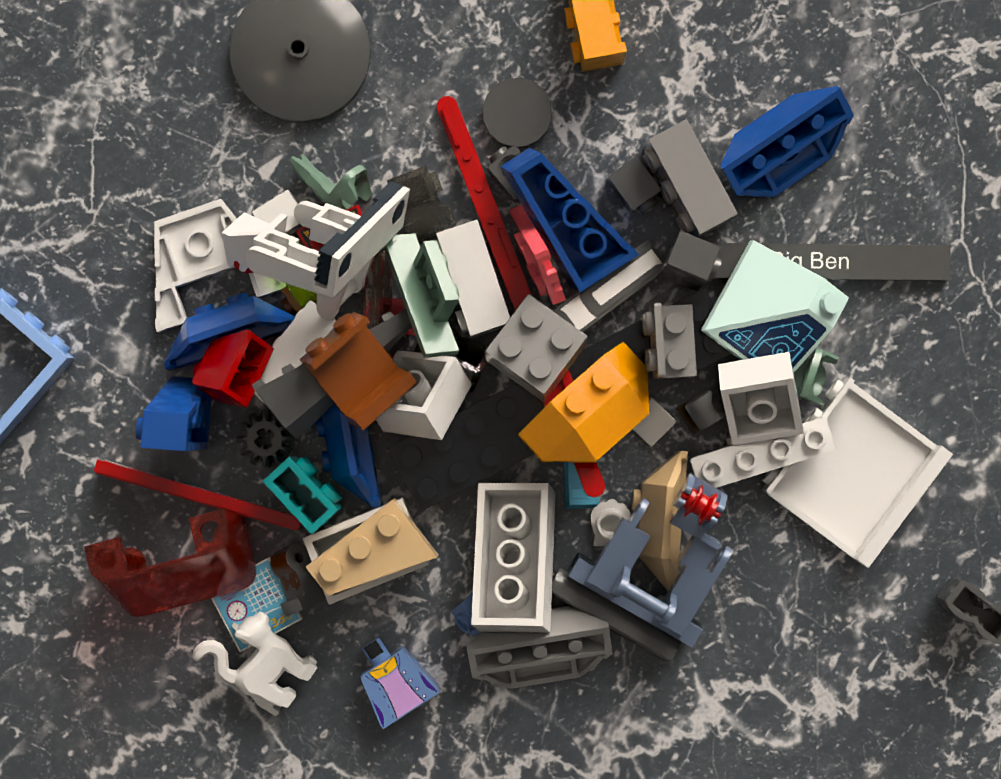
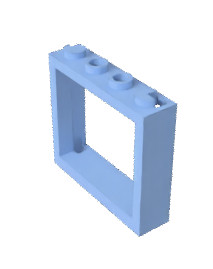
(54, 347)

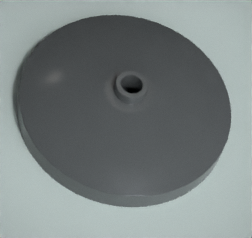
(303, 84)

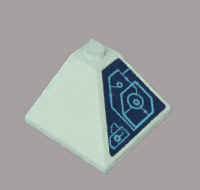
(773, 308)

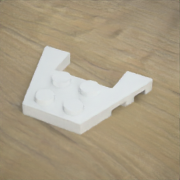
(189, 250)

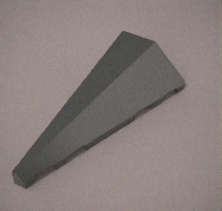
(297, 396)

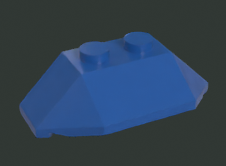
(786, 142)
(213, 323)
(349, 456)

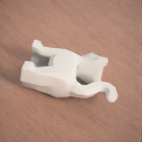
(263, 668)

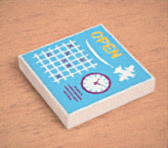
(262, 595)

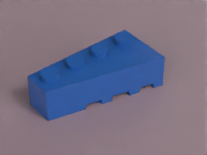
(569, 225)
(176, 418)

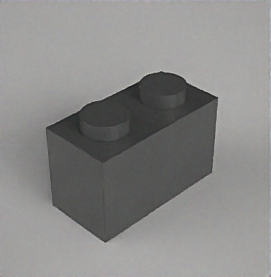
(691, 261)

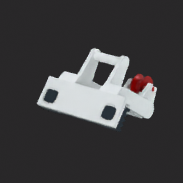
(338, 266)

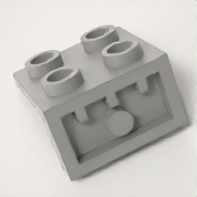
(670, 341)

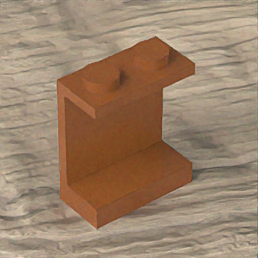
(356, 370)

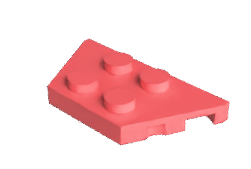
(536, 256)

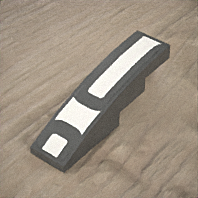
(599, 299)

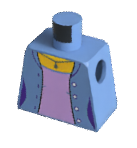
(395, 682)

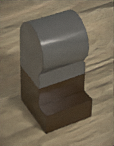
(700, 411)

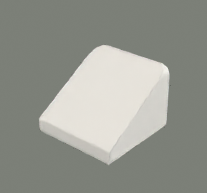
(655, 424)

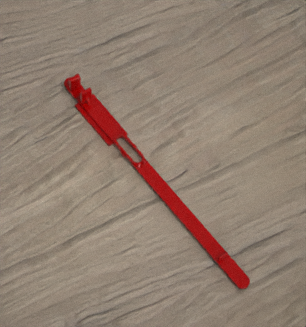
(501, 247)

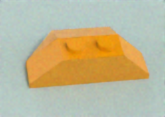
(592, 410)

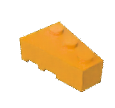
(595, 33)

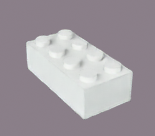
(513, 557)

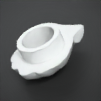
(605, 520)

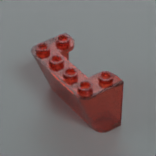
(214, 571)

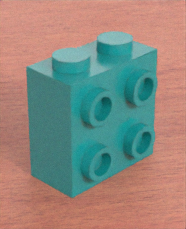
(304, 493)

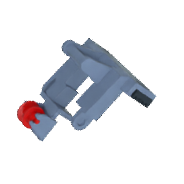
(609, 576)

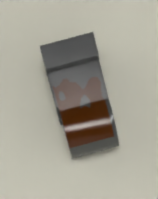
(297, 582)

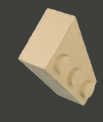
(372, 550)

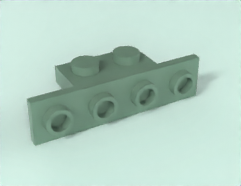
(425, 291)

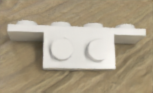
(751, 459)

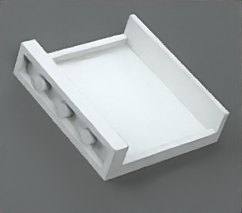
(867, 483)

